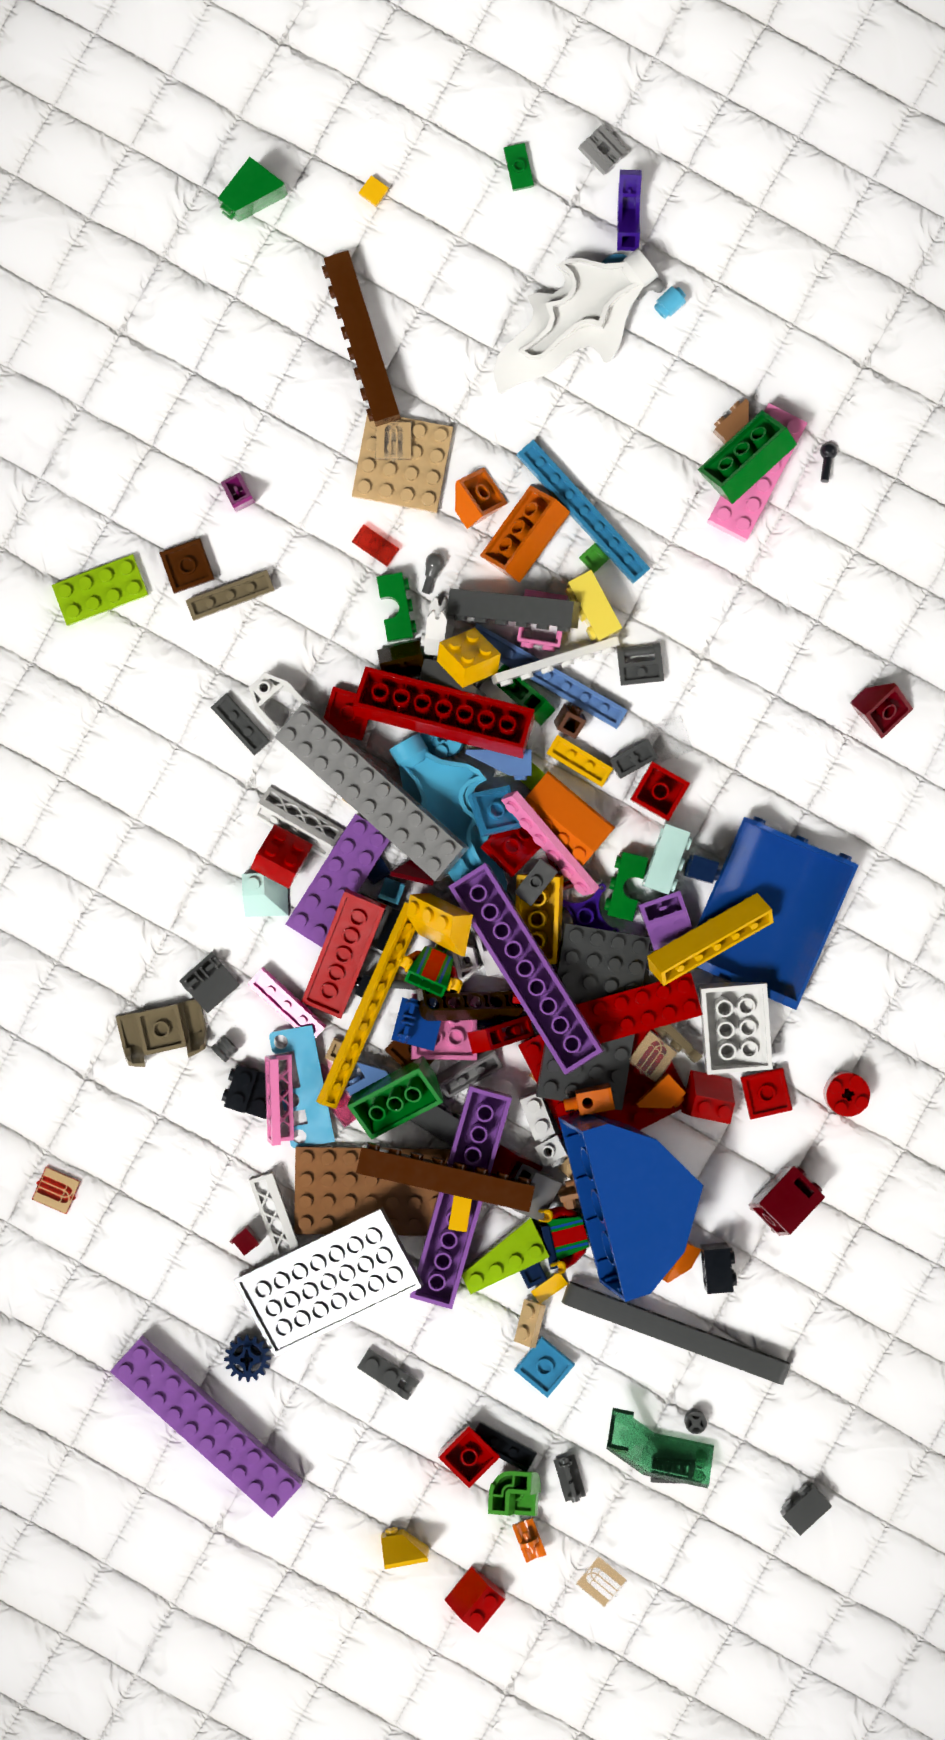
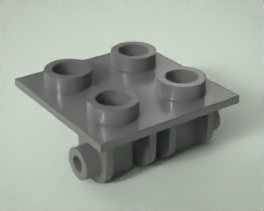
(209, 982)

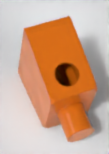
(601, 1100)

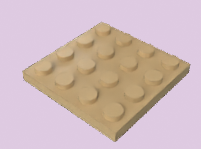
(405, 482)

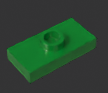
(518, 167)

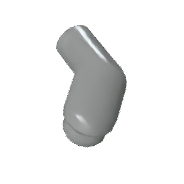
(655, 285)

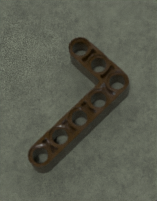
(463, 1010)

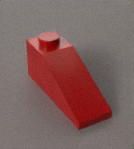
(500, 1034)

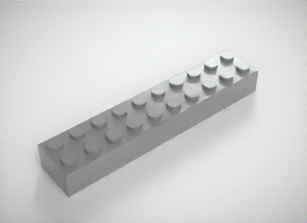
(371, 792)

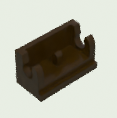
(401, 659)

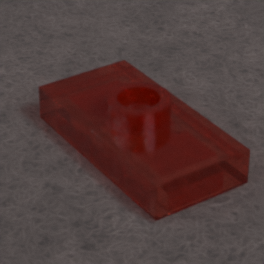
(375, 545)

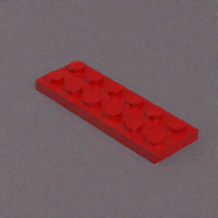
(343, 953)
(641, 1009)

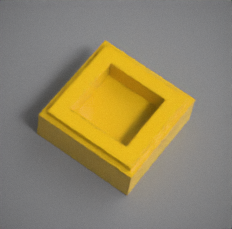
(373, 191)

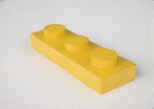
(579, 761)

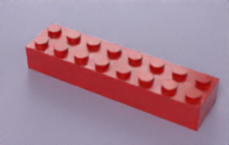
(444, 712)

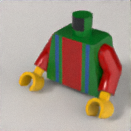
(431, 970)
(568, 1236)

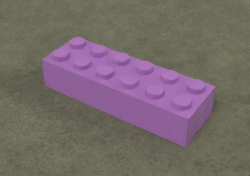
(344, 868)

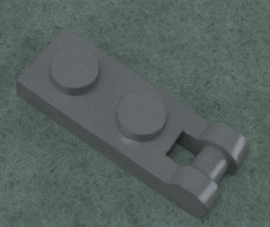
(387, 1373)

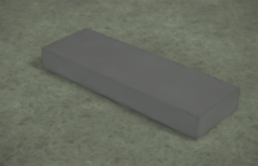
(240, 724)

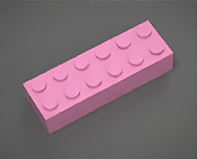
(741, 516)

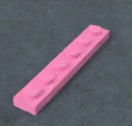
(549, 843)

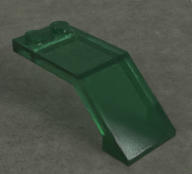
(657, 1453)

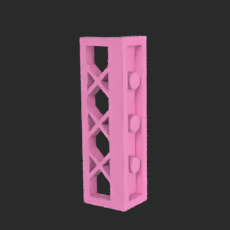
(273, 1098)

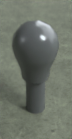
(433, 564)

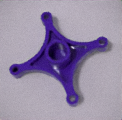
(588, 912)

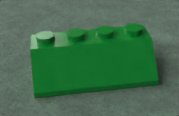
(747, 456)
(396, 1098)

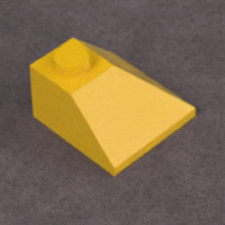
(402, 1548)

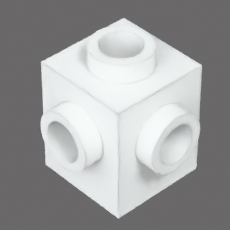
(558, 1149)

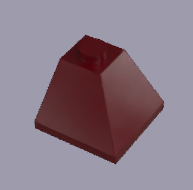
(881, 707)
(412, 872)

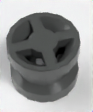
(224, 1048)
(698, 1425)

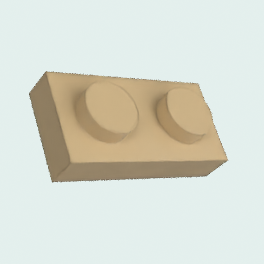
(529, 1323)

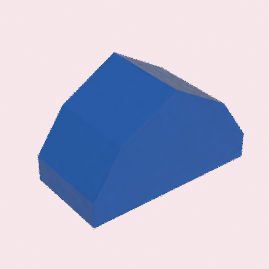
(632, 1201)

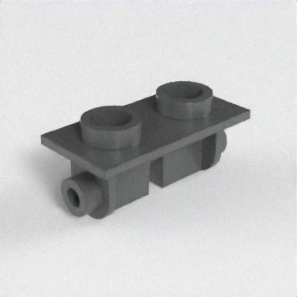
(569, 1478)

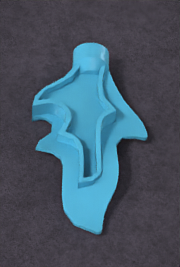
(444, 791)

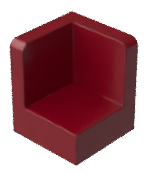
(246, 1240)

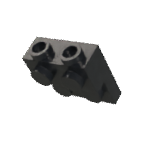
(246, 1091)

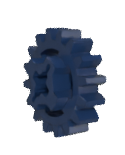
(238, 1358)

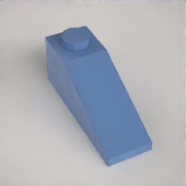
(507, 764)

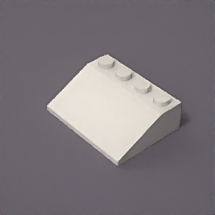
(735, 1027)

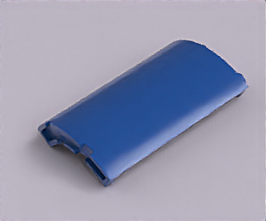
(805, 896)

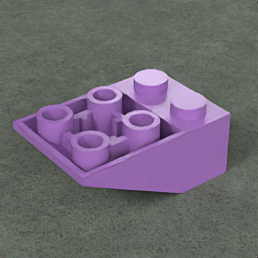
(665, 919)

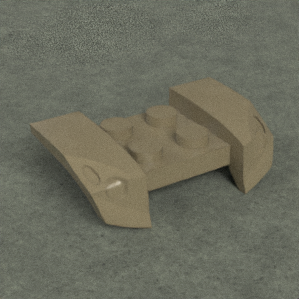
(162, 1031)

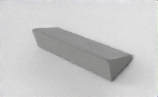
(464, 1072)

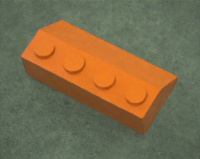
(525, 533)
(569, 817)

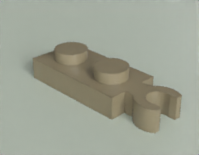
(678, 1042)

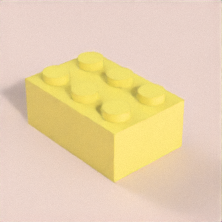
(594, 607)

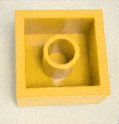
(468, 657)

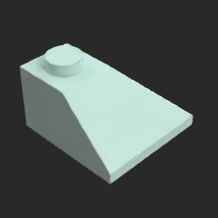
(263, 896)

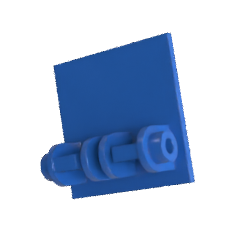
(412, 1028)

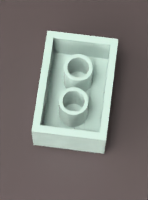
(667, 859)

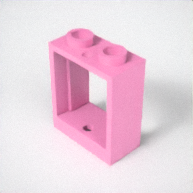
(549, 646)

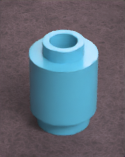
(670, 302)

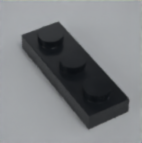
(506, 1447)

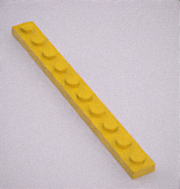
(367, 1011)

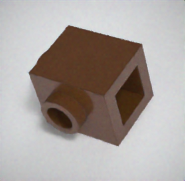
(570, 720)

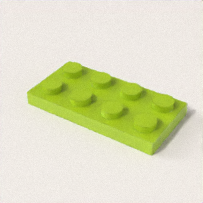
(100, 590)

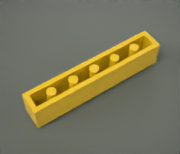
(710, 939)

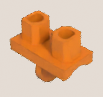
(529, 1539)

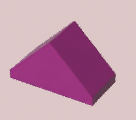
(237, 492)

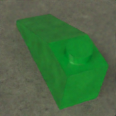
(528, 697)

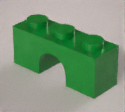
(394, 587)
(619, 904)

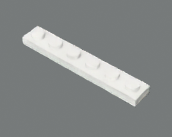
(564, 659)

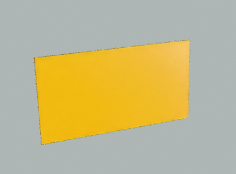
(460, 1214)
(549, 1288)

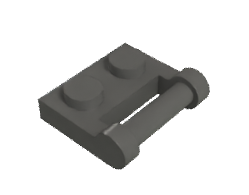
(642, 671)

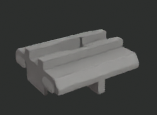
(601, 161)

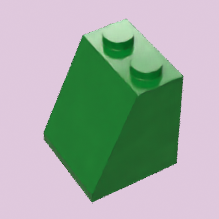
(250, 191)

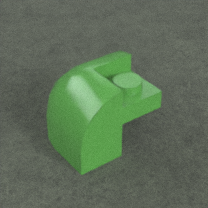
(514, 1493)

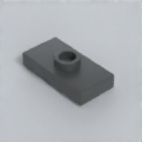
(536, 881)

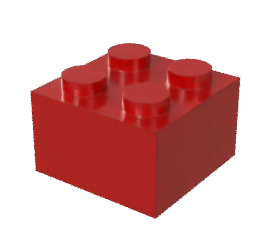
(659, 791)
(281, 856)

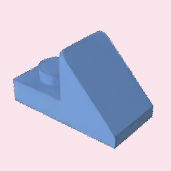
(371, 1075)

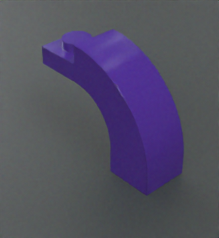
(628, 210)

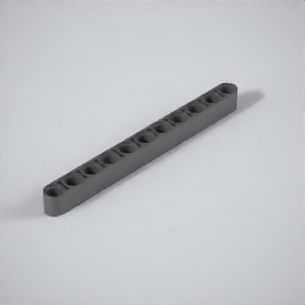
(676, 1333)

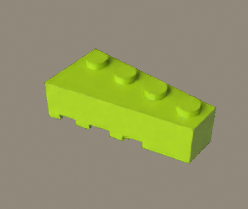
(509, 1255)

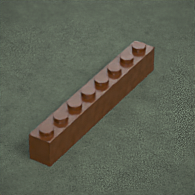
(361, 337)
(445, 1177)

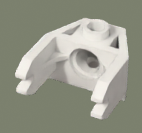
(437, 627)
(261, 698)
(464, 969)

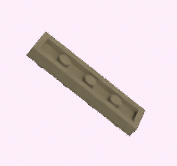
(230, 595)

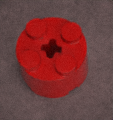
(857, 1100)

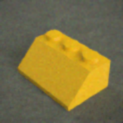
(440, 921)

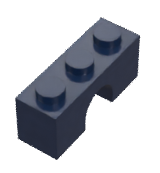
(702, 869)

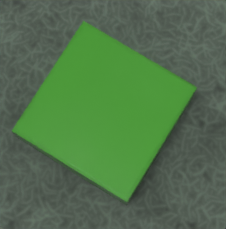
(594, 558)

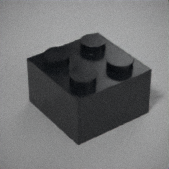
(717, 1268)

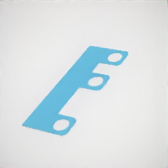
(303, 1043)

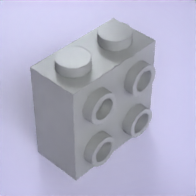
(544, 1193)

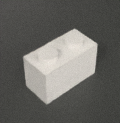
(537, 1116)

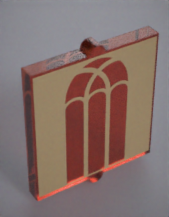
(56, 1190)

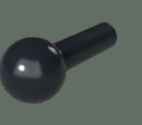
(828, 452)

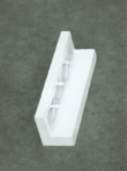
(296, 824)
(284, 1218)

